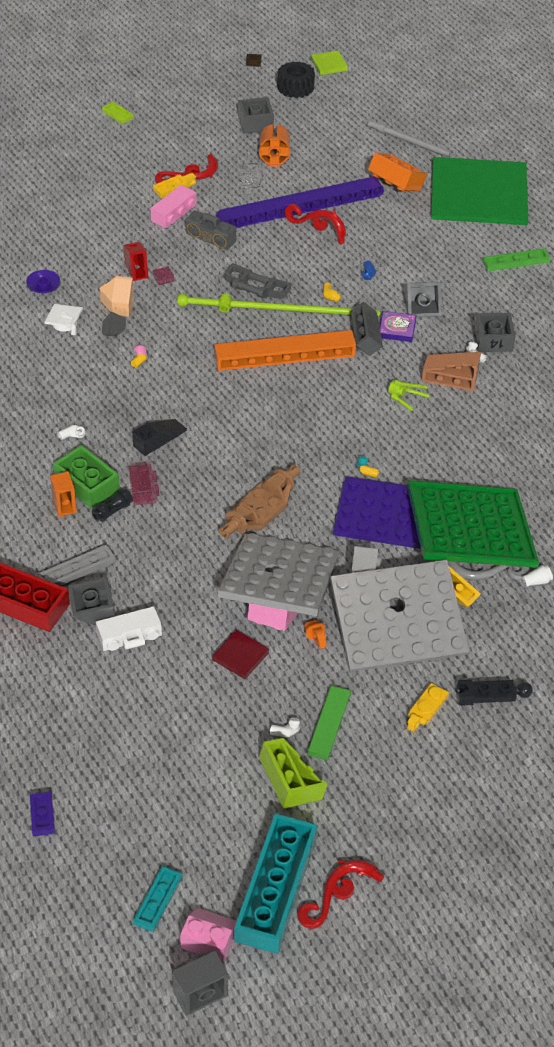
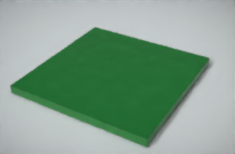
(479, 191)
(471, 524)

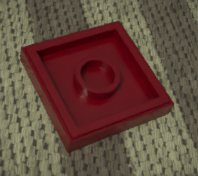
(240, 654)

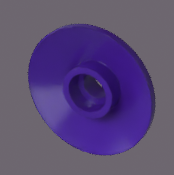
(43, 281)

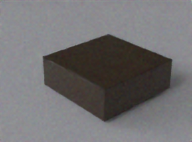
(254, 60)

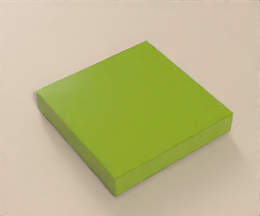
(329, 62)

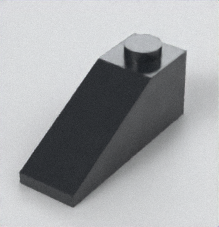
(156, 434)

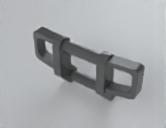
(263, 292)

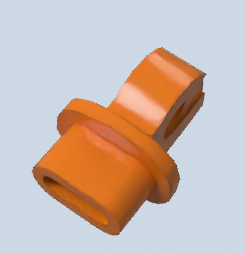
(316, 631)

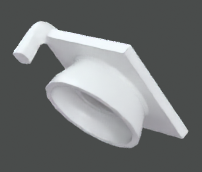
(64, 317)

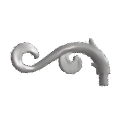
(486, 571)

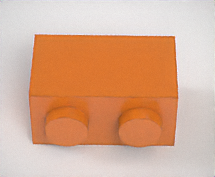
(63, 494)

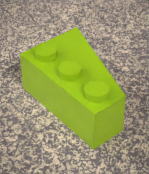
(289, 775)

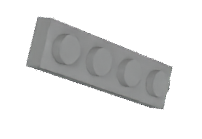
(79, 566)

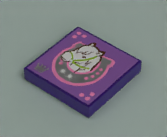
(397, 326)

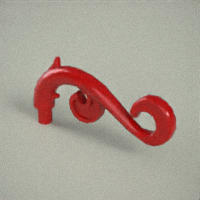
(192, 168)
(318, 224)
(346, 891)

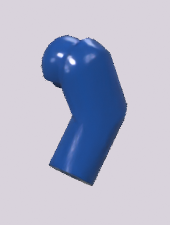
(370, 270)

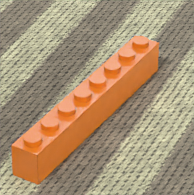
(284, 350)

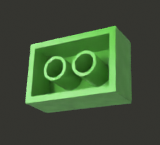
(90, 476)

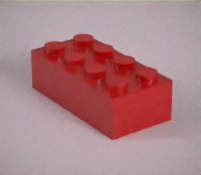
(31, 598)

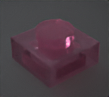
(163, 275)

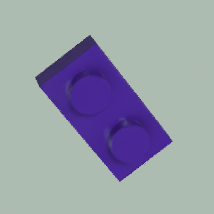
(42, 814)

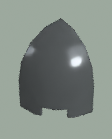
(113, 324)

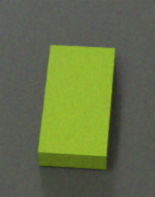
(117, 112)

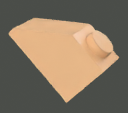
(118, 295)

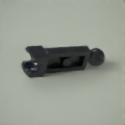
(491, 691)

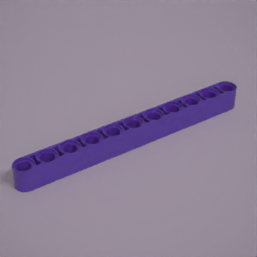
(307, 201)

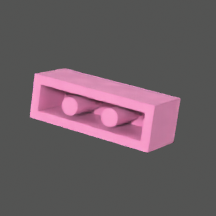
(173, 206)

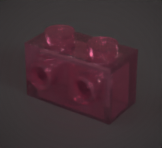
(142, 484)

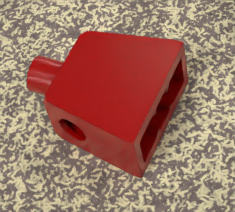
(136, 255)

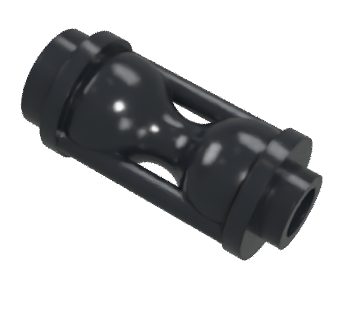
(118, 501)

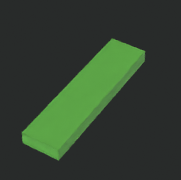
(516, 259)
(329, 723)

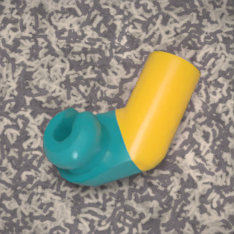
(365, 469)

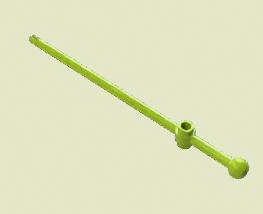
(226, 303)

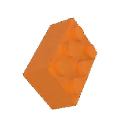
(397, 172)

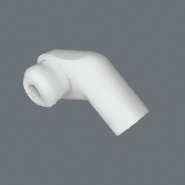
(286, 731)

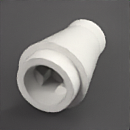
(538, 576)

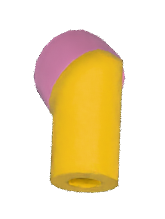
(141, 356)

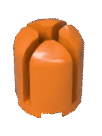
(269, 142)

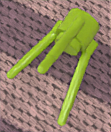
(399, 389)

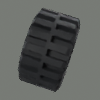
(295, 79)

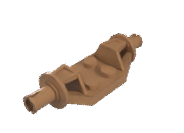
(261, 503)

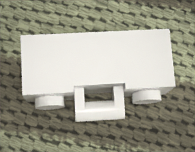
(129, 629)

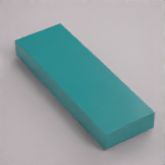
(157, 899)

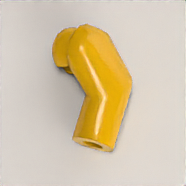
(330, 294)

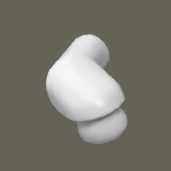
(472, 348)
(72, 431)

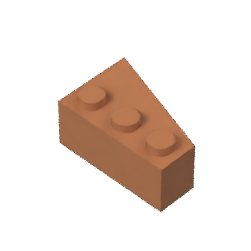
(452, 369)

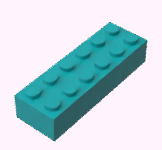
(275, 884)

